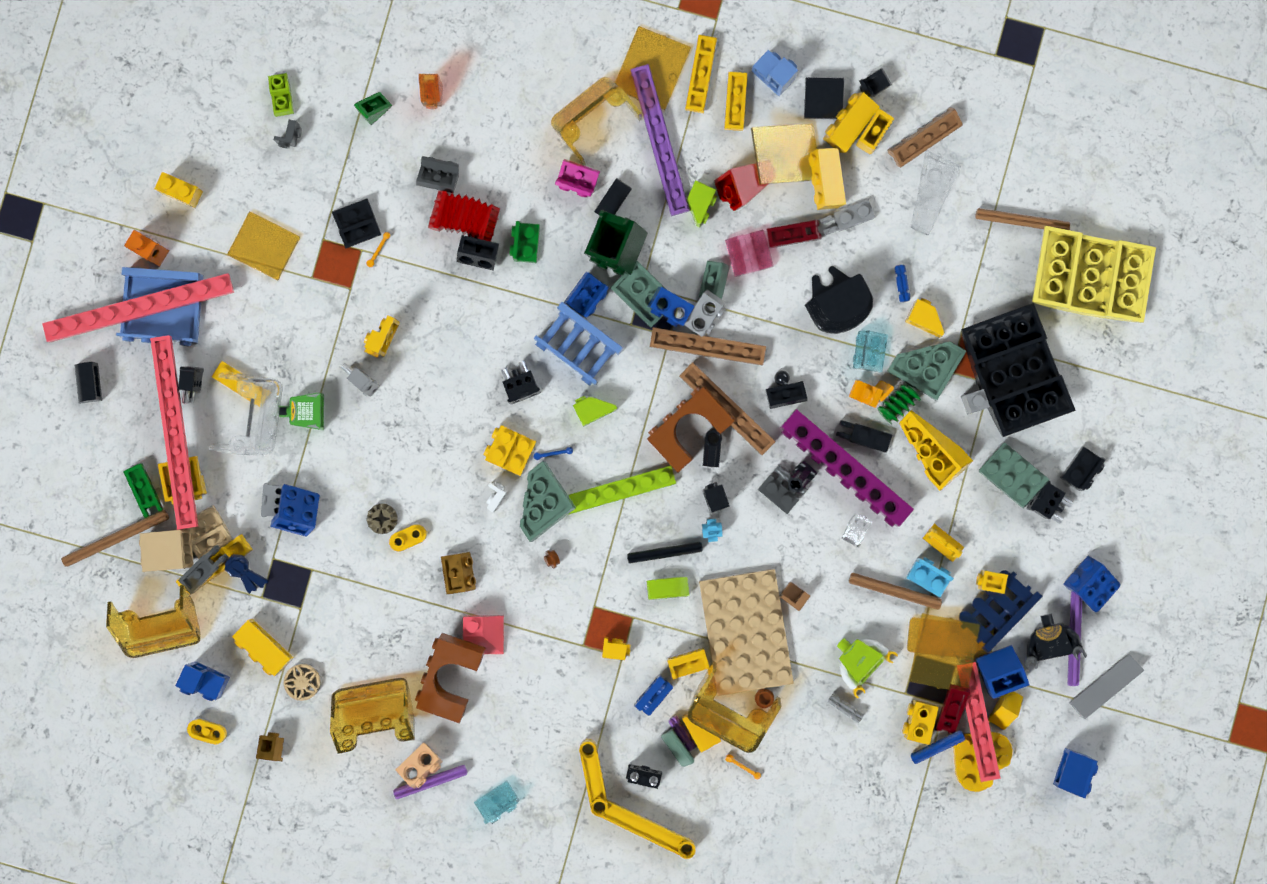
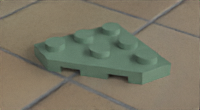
(928, 367)
(543, 502)

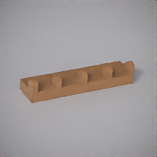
(925, 137)

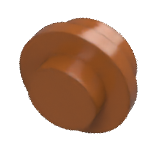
(551, 558)
(764, 698)

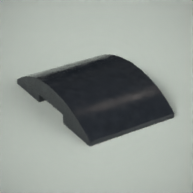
(1016, 370)

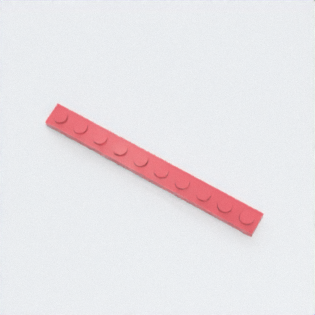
(138, 308)
(174, 432)

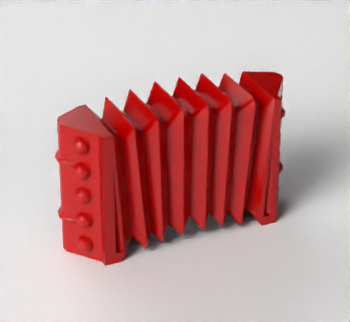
(464, 216)

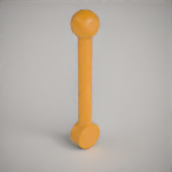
(370, 263)
(729, 758)

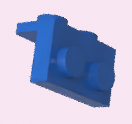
(586, 295)

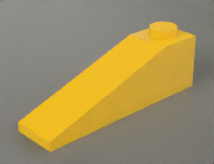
(938, 453)

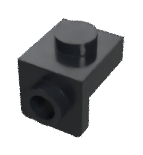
(875, 83)

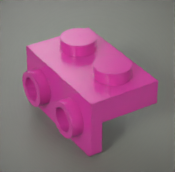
(577, 178)

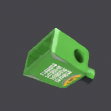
(305, 411)

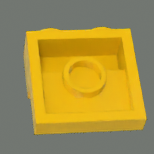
(378, 342)
(509, 450)
(197, 480)

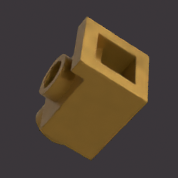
(270, 747)

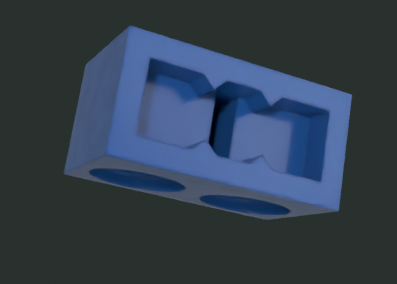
(672, 303)

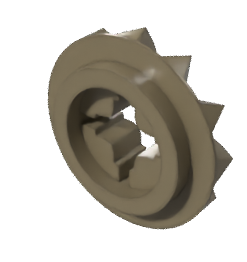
(388, 512)

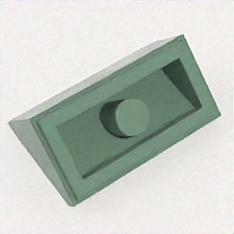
(714, 278)
(677, 748)

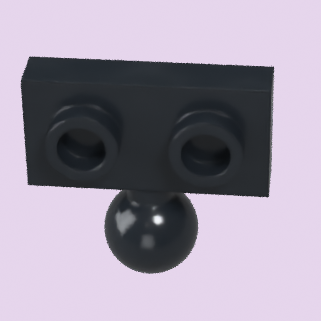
(786, 393)

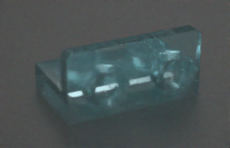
(870, 351)
(497, 802)

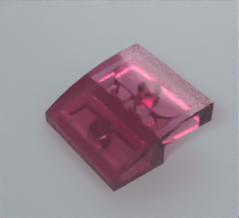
(749, 253)

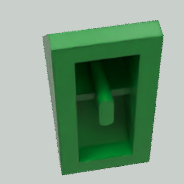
(373, 107)

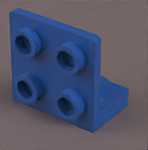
(296, 511)

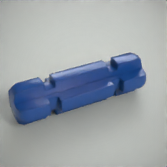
(902, 283)

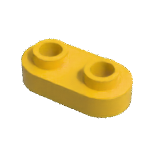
(407, 537)
(207, 732)

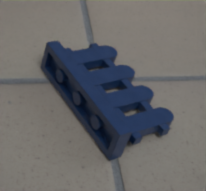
(1023, 593)

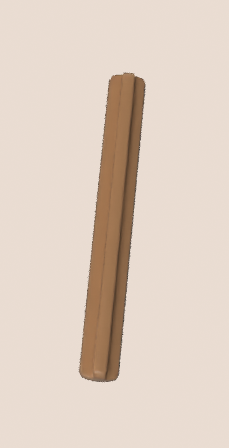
(1018, 219)
(895, 591)

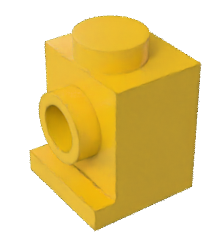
(615, 649)

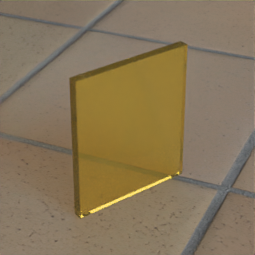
(263, 245)

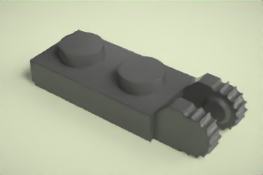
(202, 570)

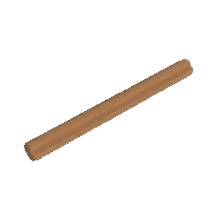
(115, 538)

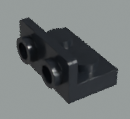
(1083, 469)

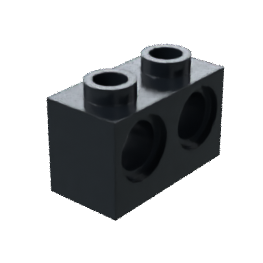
(477, 252)
(715, 497)

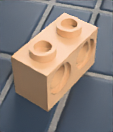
(416, 761)

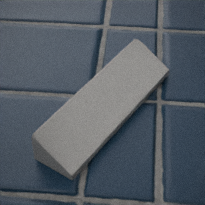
(1106, 686)

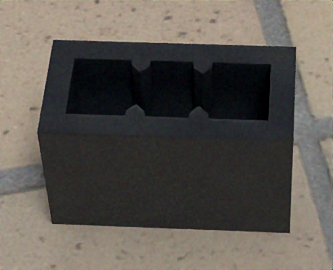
(88, 382)

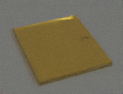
(664, 58)
(783, 152)
(944, 652)

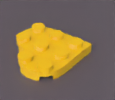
(966, 764)

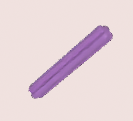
(431, 781)

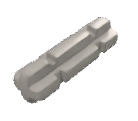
(845, 708)

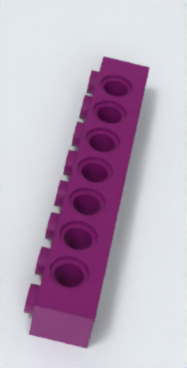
(901, 508)

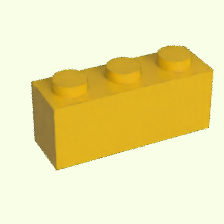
(850, 122)
(827, 178)
(262, 647)

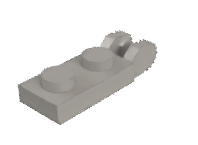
(849, 217)

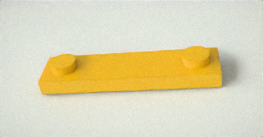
(701, 74)

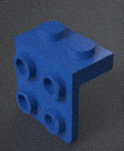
(1092, 583)

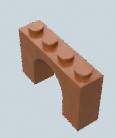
(665, 438)
(432, 696)

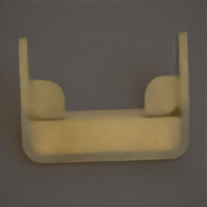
(566, 119)
(155, 632)
(725, 723)

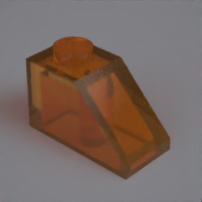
(430, 90)

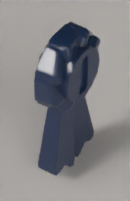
(238, 567)

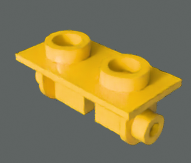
(943, 543)

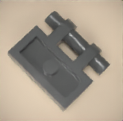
(777, 492)

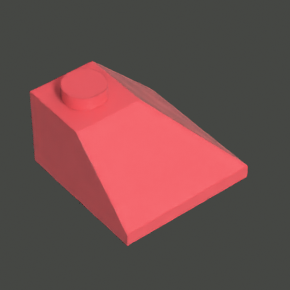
(485, 631)

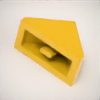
(1006, 710)

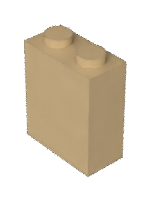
(166, 550)

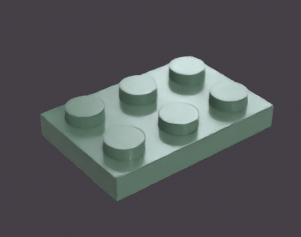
(638, 291)
(1013, 475)

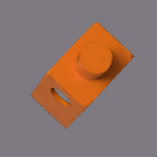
(145, 247)

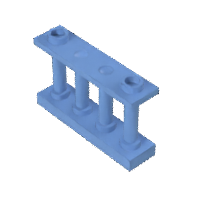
(580, 325)

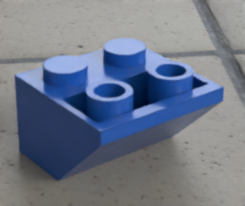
(1002, 672)
(1075, 773)

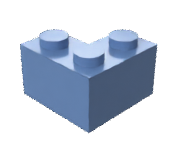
(775, 73)

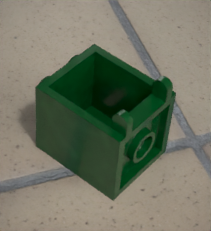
(618, 239)

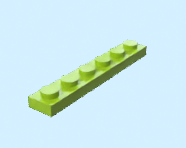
(622, 489)

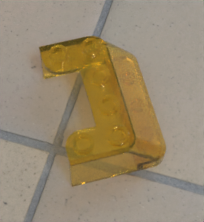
(371, 710)

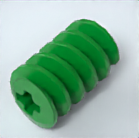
(898, 403)

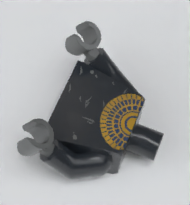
(1052, 642)

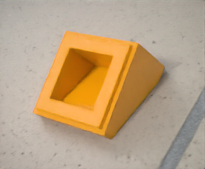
(887, 389)

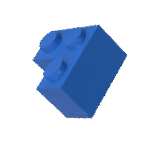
(202, 679)

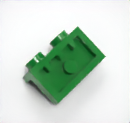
(525, 242)

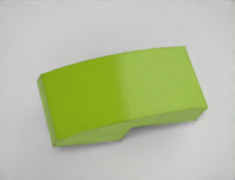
(281, 94)
(667, 588)

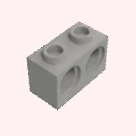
(702, 311)

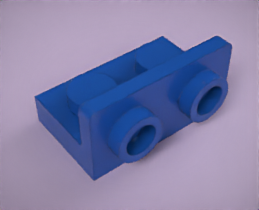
(653, 695)

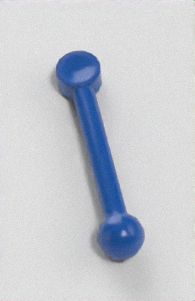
(537, 456)

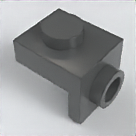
(292, 133)

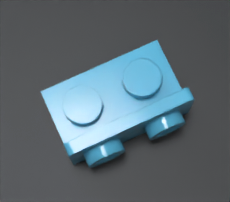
(929, 577)

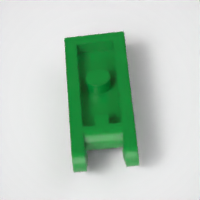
(142, 488)

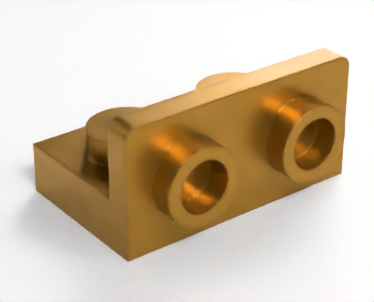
(458, 573)

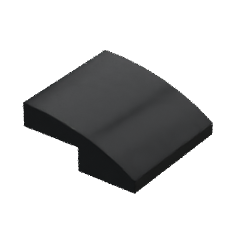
(823, 97)
(356, 223)

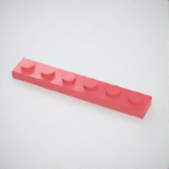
(980, 730)

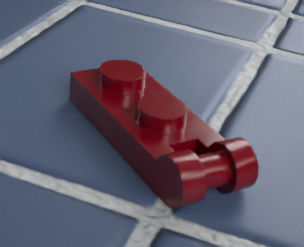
(793, 234)
(952, 709)

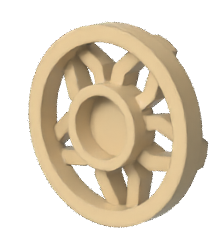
(301, 682)

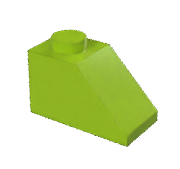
(592, 409)

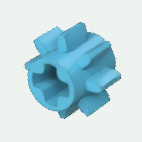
(712, 530)

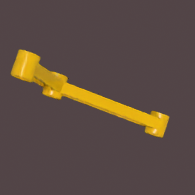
(624, 817)

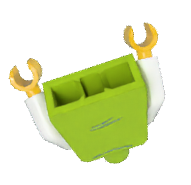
(861, 660)

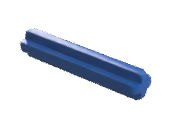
(937, 747)

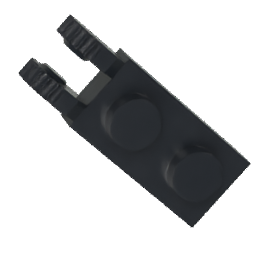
(866, 436)

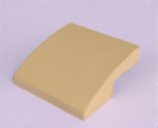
(210, 532)

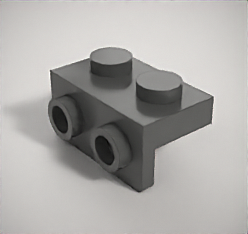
(438, 174)

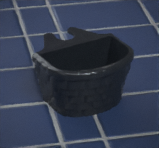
(841, 304)

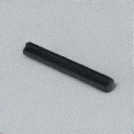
(664, 552)

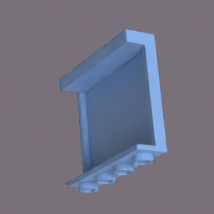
(179, 322)

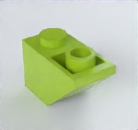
(699, 200)

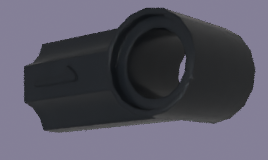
(712, 451)
(801, 476)

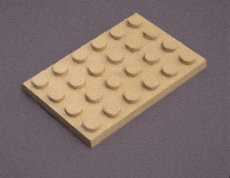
(746, 632)

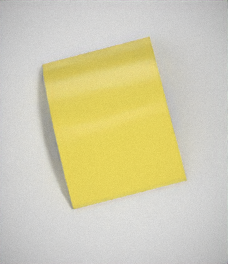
(1093, 275)

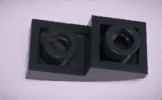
(614, 197)

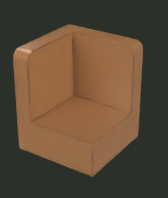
(794, 596)

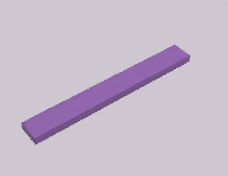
(659, 140)

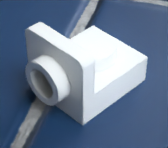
(495, 499)

